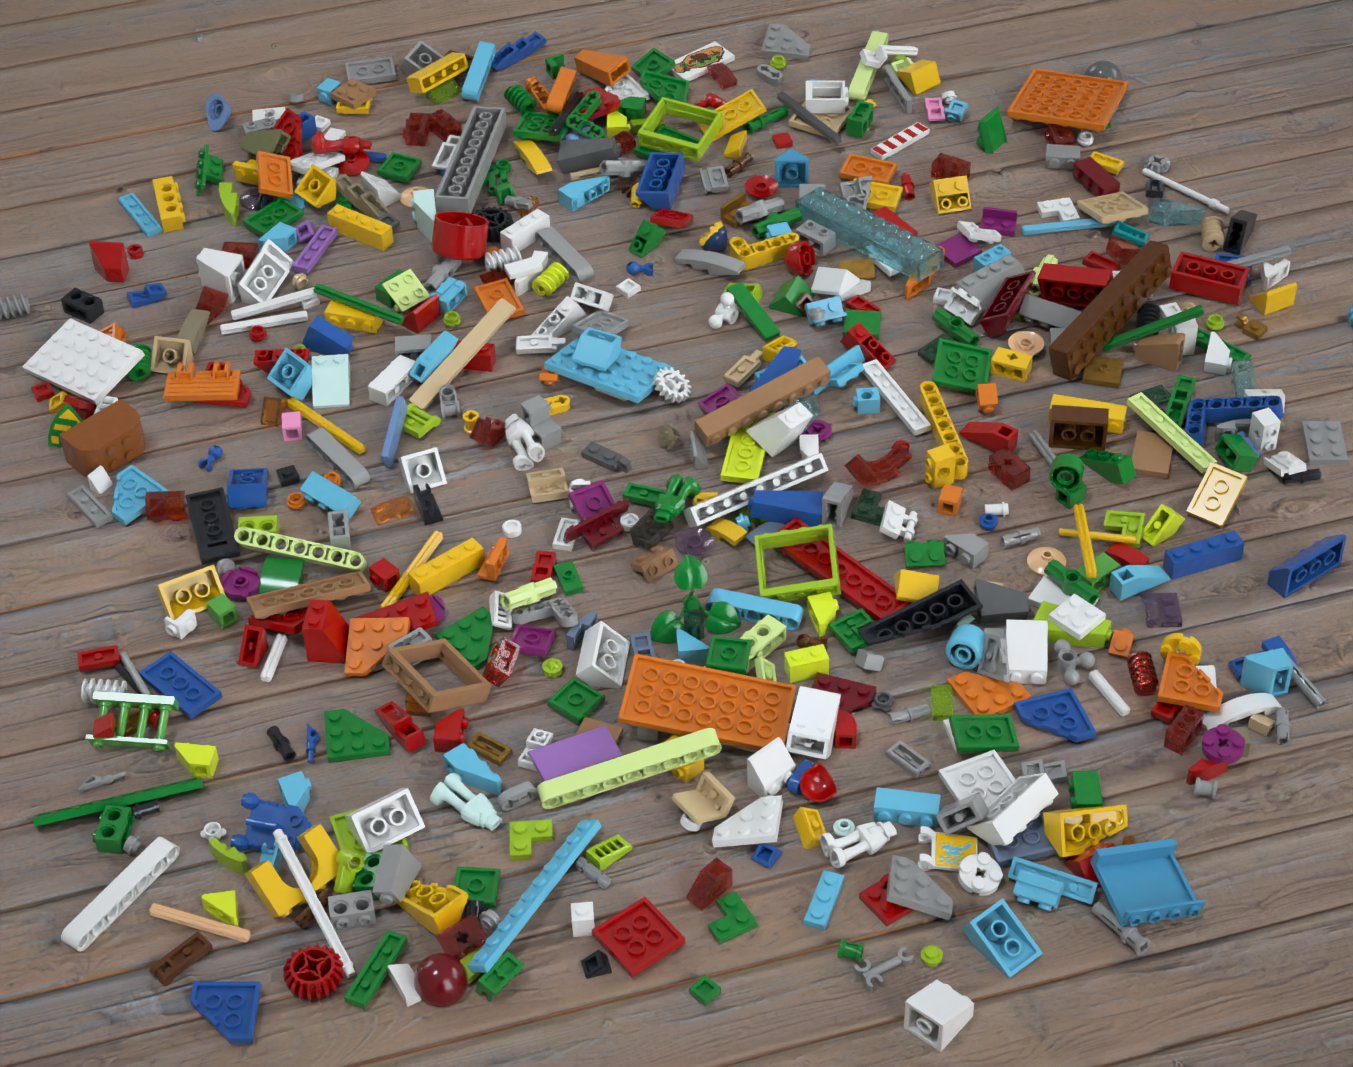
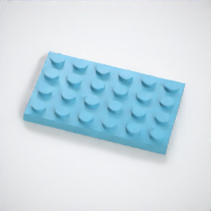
(627, 376)

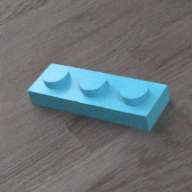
(824, 900)

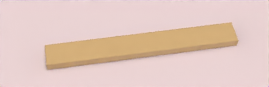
(462, 354)

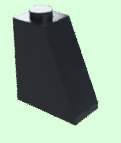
(1239, 231)

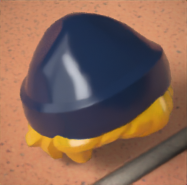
(715, 240)

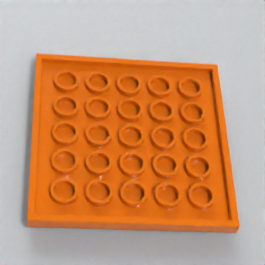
(1068, 99)

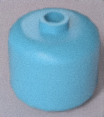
(966, 646)

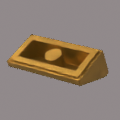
(859, 267)

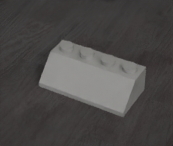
(987, 281)
(1047, 312)

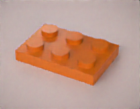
(861, 166)
(274, 174)
(492, 292)

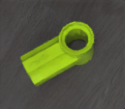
(349, 864)

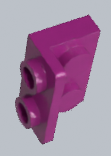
(1001, 220)

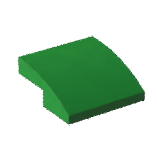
(280, 574)

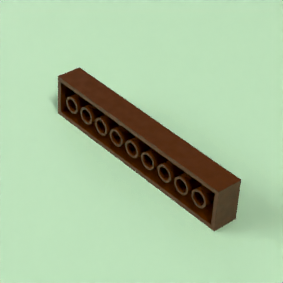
(1110, 310)

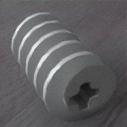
(14, 306)

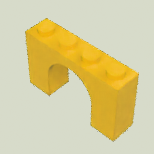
(280, 897)

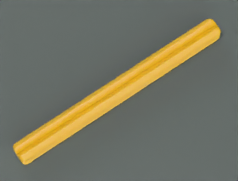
(332, 429)
(1085, 541)
(420, 559)

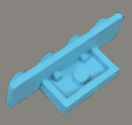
(844, 368)

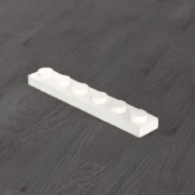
(896, 397)

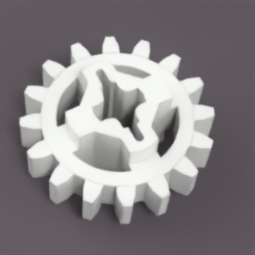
(672, 385)

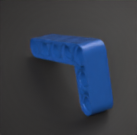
(1226, 409)

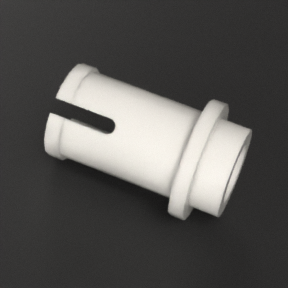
(997, 509)

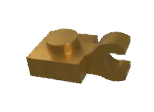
(1250, 328)

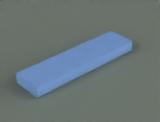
(394, 432)

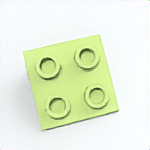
(405, 291)

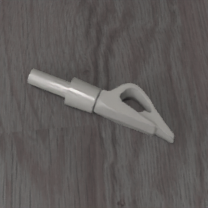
(94, 781)

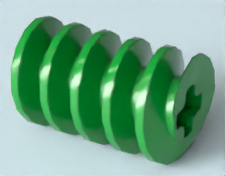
(520, 99)
(143, 367)

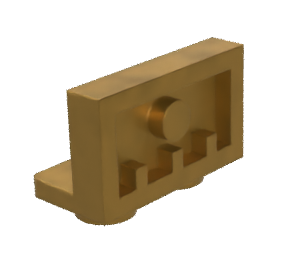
(729, 208)

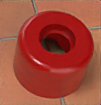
(460, 235)

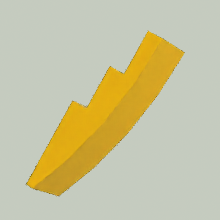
(532, 156)

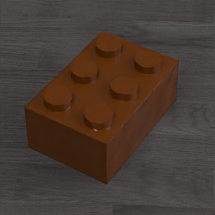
(1078, 427)

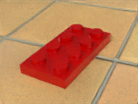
(417, 608)

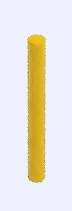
(1100, 536)

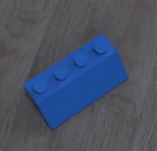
(661, 179)
(1307, 565)

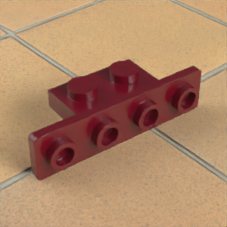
(599, 527)

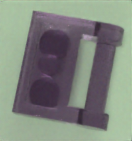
(1167, 607)

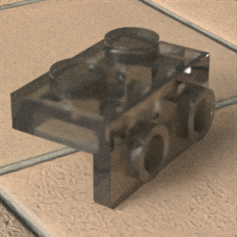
(648, 532)

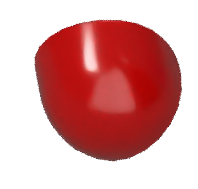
(817, 784)

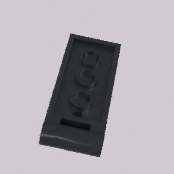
(212, 525)

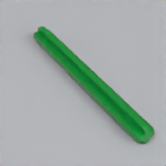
(358, 304)
(1154, 327)

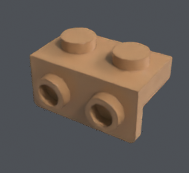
(655, 563)

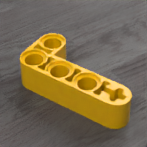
(763, 251)

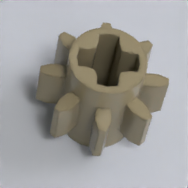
(668, 436)

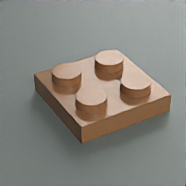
(353, 93)

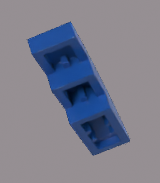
(518, 51)

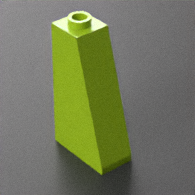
(1096, 638)

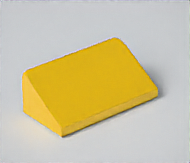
(735, 145)
(809, 826)

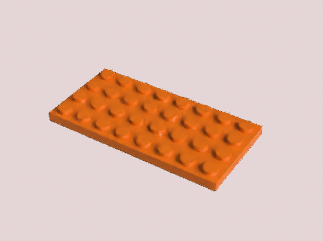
(691, 698)

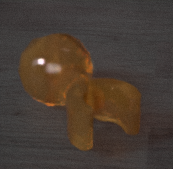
(535, 202)

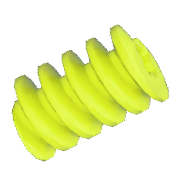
(550, 279)

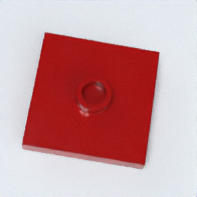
(671, 218)

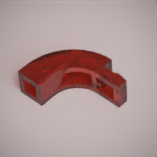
(881, 470)

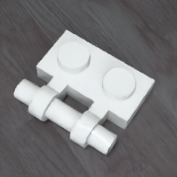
(892, 522)

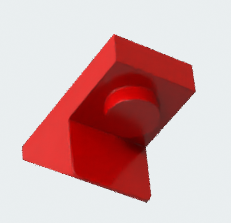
(81, 406)

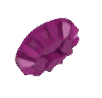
(819, 426)

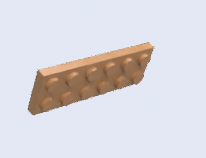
(298, 596)

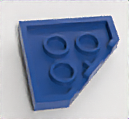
(1057, 714)
(229, 1008)

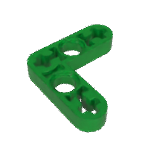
(581, 119)

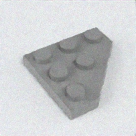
(784, 42)
(915, 889)

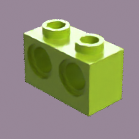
(263, 523)

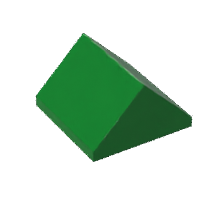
(788, 295)

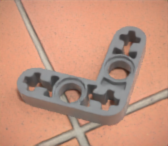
(557, 607)

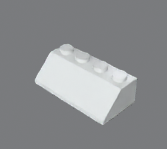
(1015, 809)

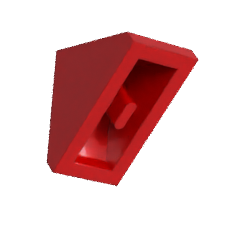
(253, 646)

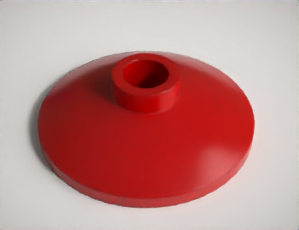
(354, 167)
(761, 186)

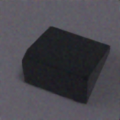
(596, 965)

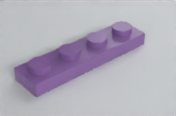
(315, 249)

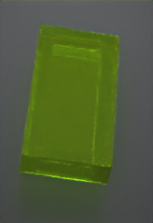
(941, 702)

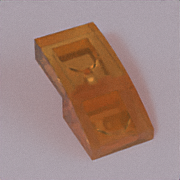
(395, 507)

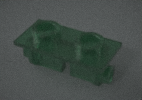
(694, 623)

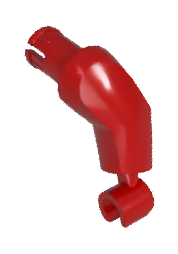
(710, 100)

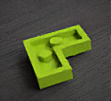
(1128, 522)
(525, 833)

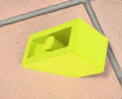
(616, 123)
(1162, 525)
(822, 611)

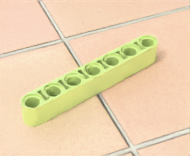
(865, 74)
(292, 544)

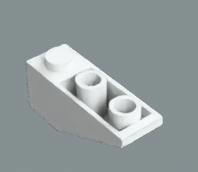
(561, 319)

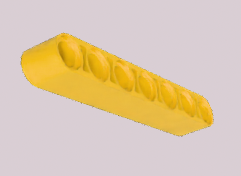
(942, 425)

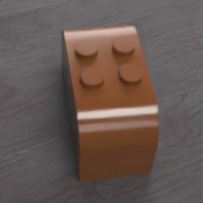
(104, 439)

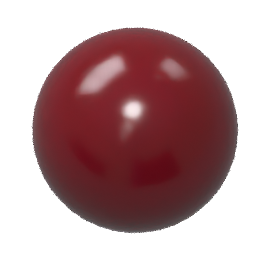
(440, 980)

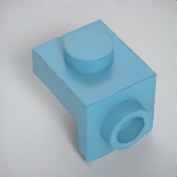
(956, 110)

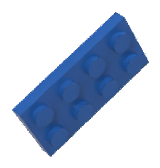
(175, 678)

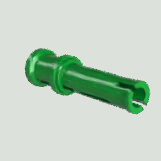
(760, 121)

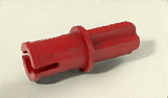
(908, 187)

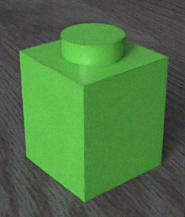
(222, 611)

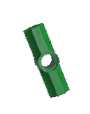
(791, 217)
(955, 327)
(1071, 581)

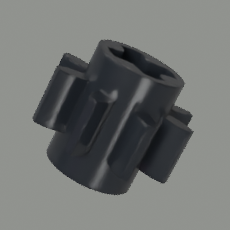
(475, 907)

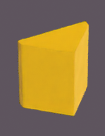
(920, 76)
(317, 187)
(1275, 298)
(914, 585)

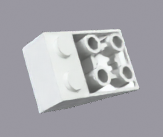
(813, 723)

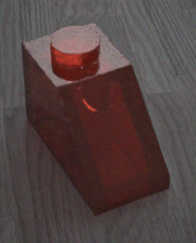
(1121, 250)

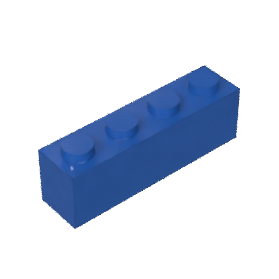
(1203, 555)

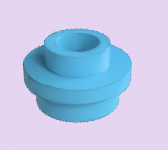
(743, 521)

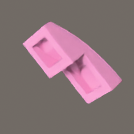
(934, 109)

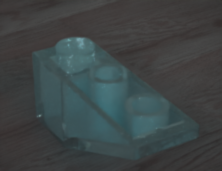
(1173, 213)

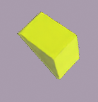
(222, 906)

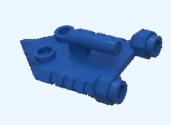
(267, 818)

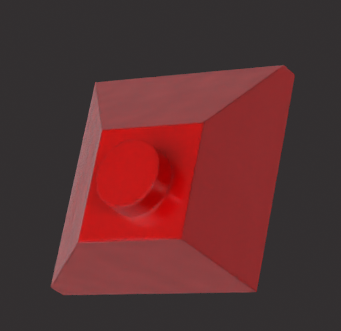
(110, 260)

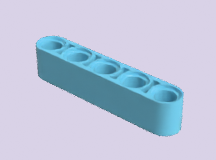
(478, 71)
(755, 608)

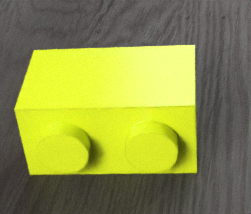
(806, 663)

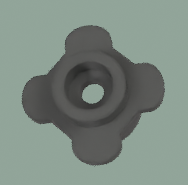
(883, 701)

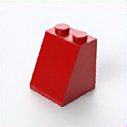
(325, 633)

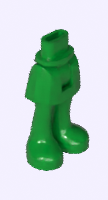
(671, 506)

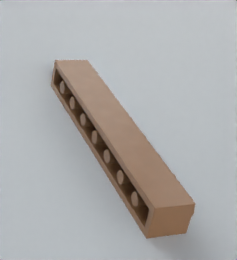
(762, 401)

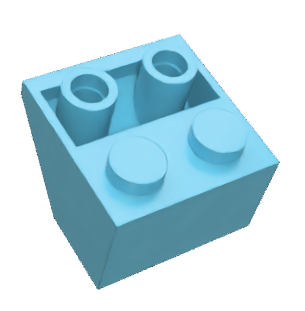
(597, 349)
(1267, 672)

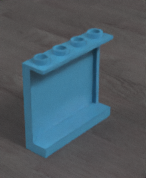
(1145, 883)

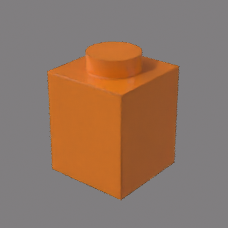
(986, 397)
(950, 500)

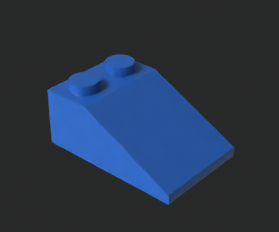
(247, 488)

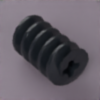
(1147, 314)

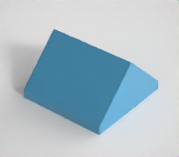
(791, 169)

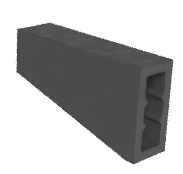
(586, 153)

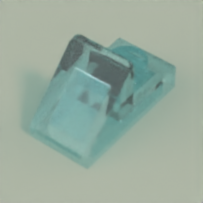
(1242, 376)

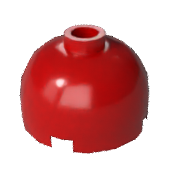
(800, 258)

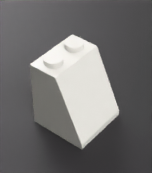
(221, 271)
(780, 429)
(1027, 650)
(937, 1014)

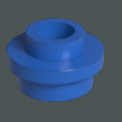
(988, 522)

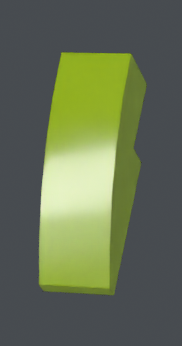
(229, 202)

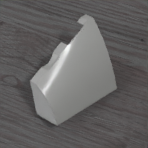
(856, 191)

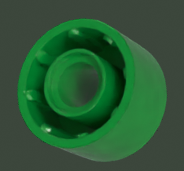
(1066, 472)

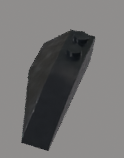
(925, 614)

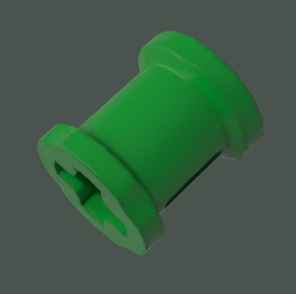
(851, 950)

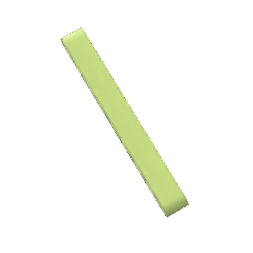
(629, 768)

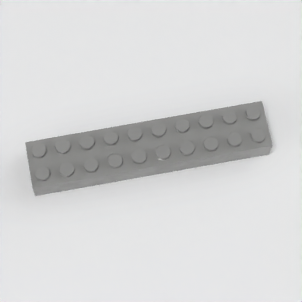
(471, 159)

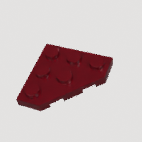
(853, 694)

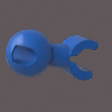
(633, 268)
(214, 453)

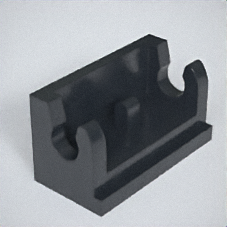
(427, 505)

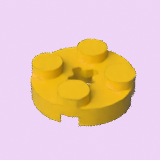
(1178, 641)

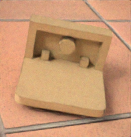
(707, 802)

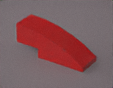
(401, 726)

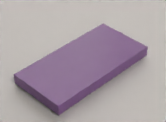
(574, 753)

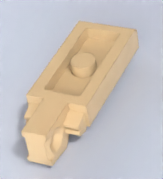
(743, 369)

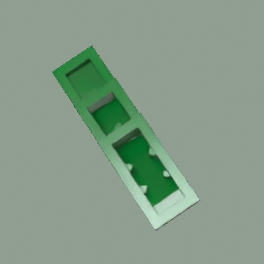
(1180, 399)

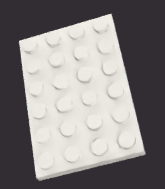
(83, 361)

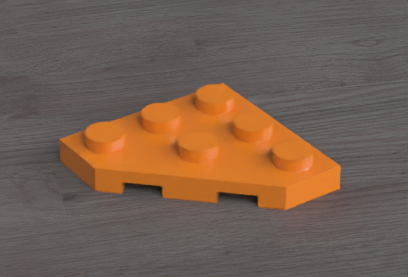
(369, 642)
(1187, 685)
(985, 694)

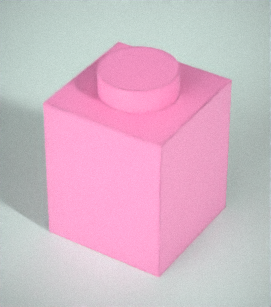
(292, 426)

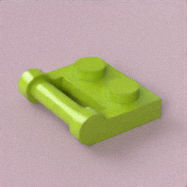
(415, 425)

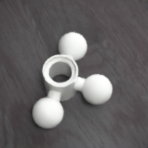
(725, 311)

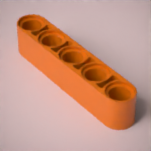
(561, 90)

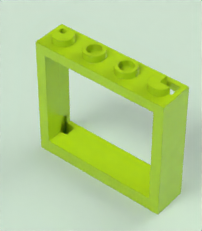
(667, 144)
(794, 537)

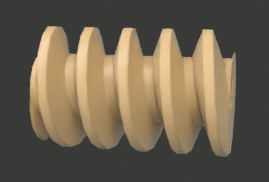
(1212, 233)

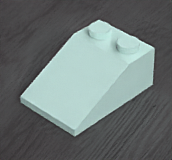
(424, 211)
(331, 381)

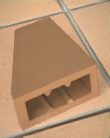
(1161, 350)

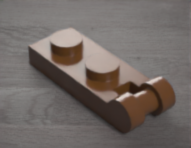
(180, 958)

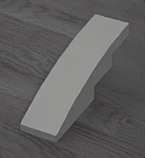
(713, 262)

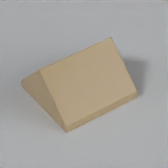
(169, 352)

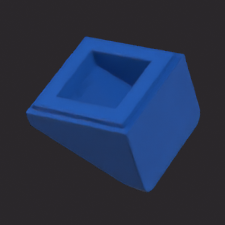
(766, 855)

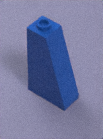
(785, 360)
(786, 505)

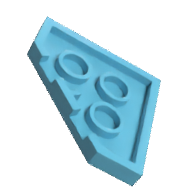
(131, 494)

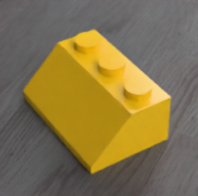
(189, 591)

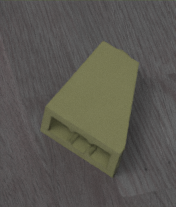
(266, 141)

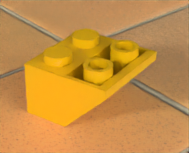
(950, 194)

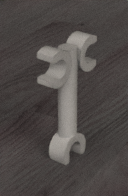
(873, 975)

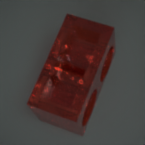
(444, 124)
(417, 129)
(948, 166)
(501, 661)
(1183, 729)

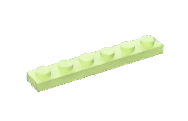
(1171, 432)

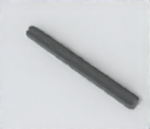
(809, 118)

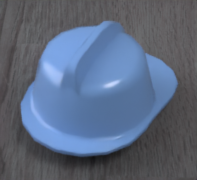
(217, 112)

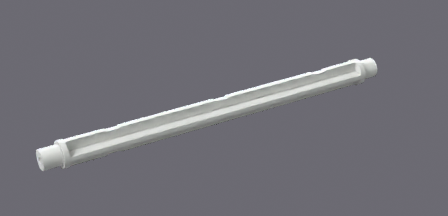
(313, 902)

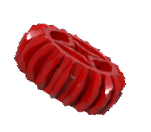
(313, 972)

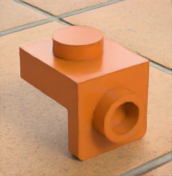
(548, 377)
(1121, 643)

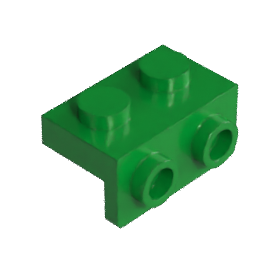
(924, 554)

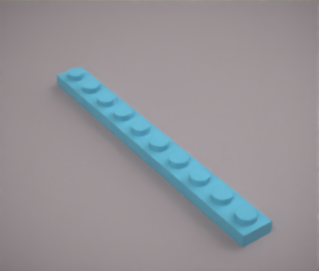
(534, 896)

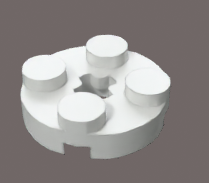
(979, 863)

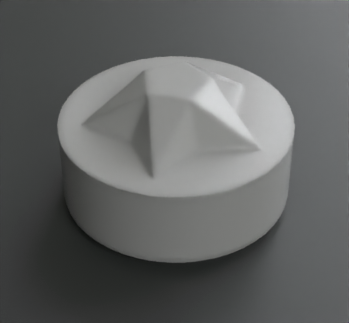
(295, 97)

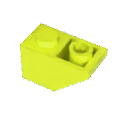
(198, 759)

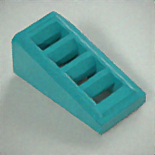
(1130, 233)

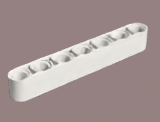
(120, 894)

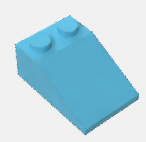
(1002, 939)

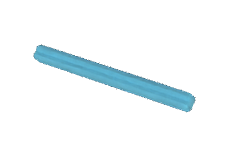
(1064, 226)

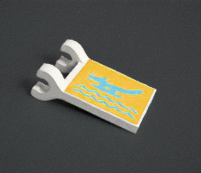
(946, 850)

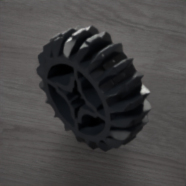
(498, 221)

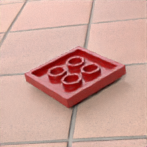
(638, 936)

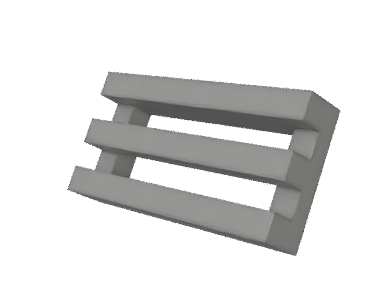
(905, 760)

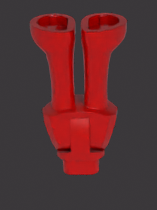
(348, 144)

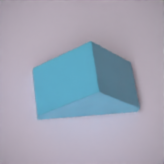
(690, 649)

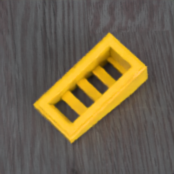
(773, 348)

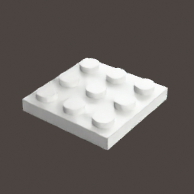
(978, 774)

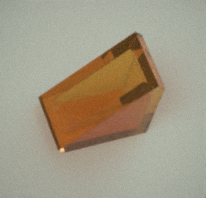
(272, 411)

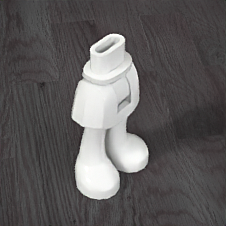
(517, 434)
(869, 837)

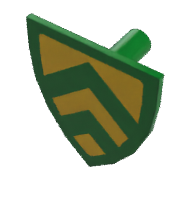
(63, 421)

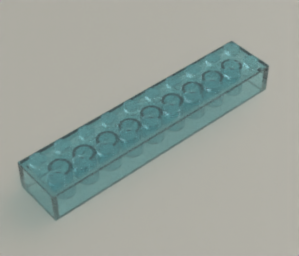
(872, 234)

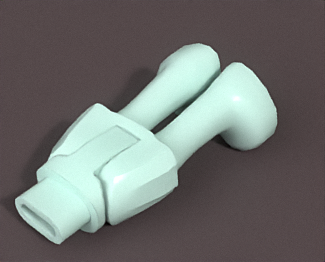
(477, 810)

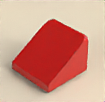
(104, 726)

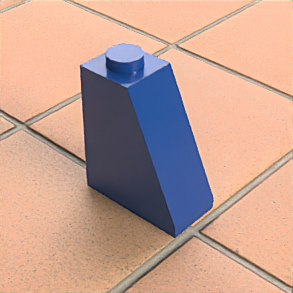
(327, 338)

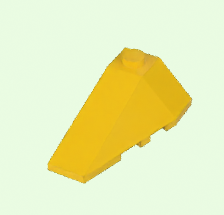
(1078, 829)
(434, 906)

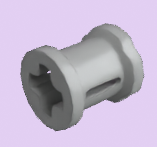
(1205, 788)

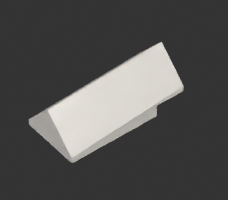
(264, 274)

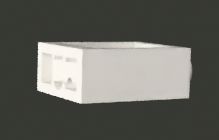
(826, 88)

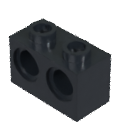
(82, 305)

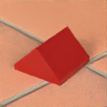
(422, 314)
(1081, 865)

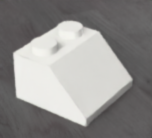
(422, 469)
(770, 769)

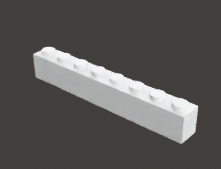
(739, 496)

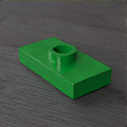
(568, 578)

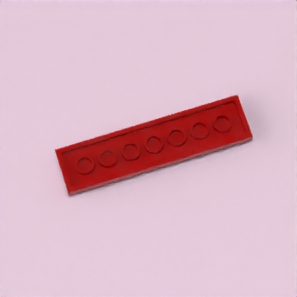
(856, 581)

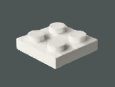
(1076, 616)

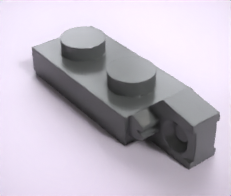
(606, 458)

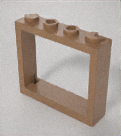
(397, 664)

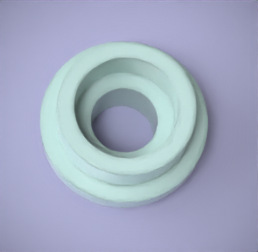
(840, 831)

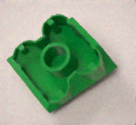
(991, 132)

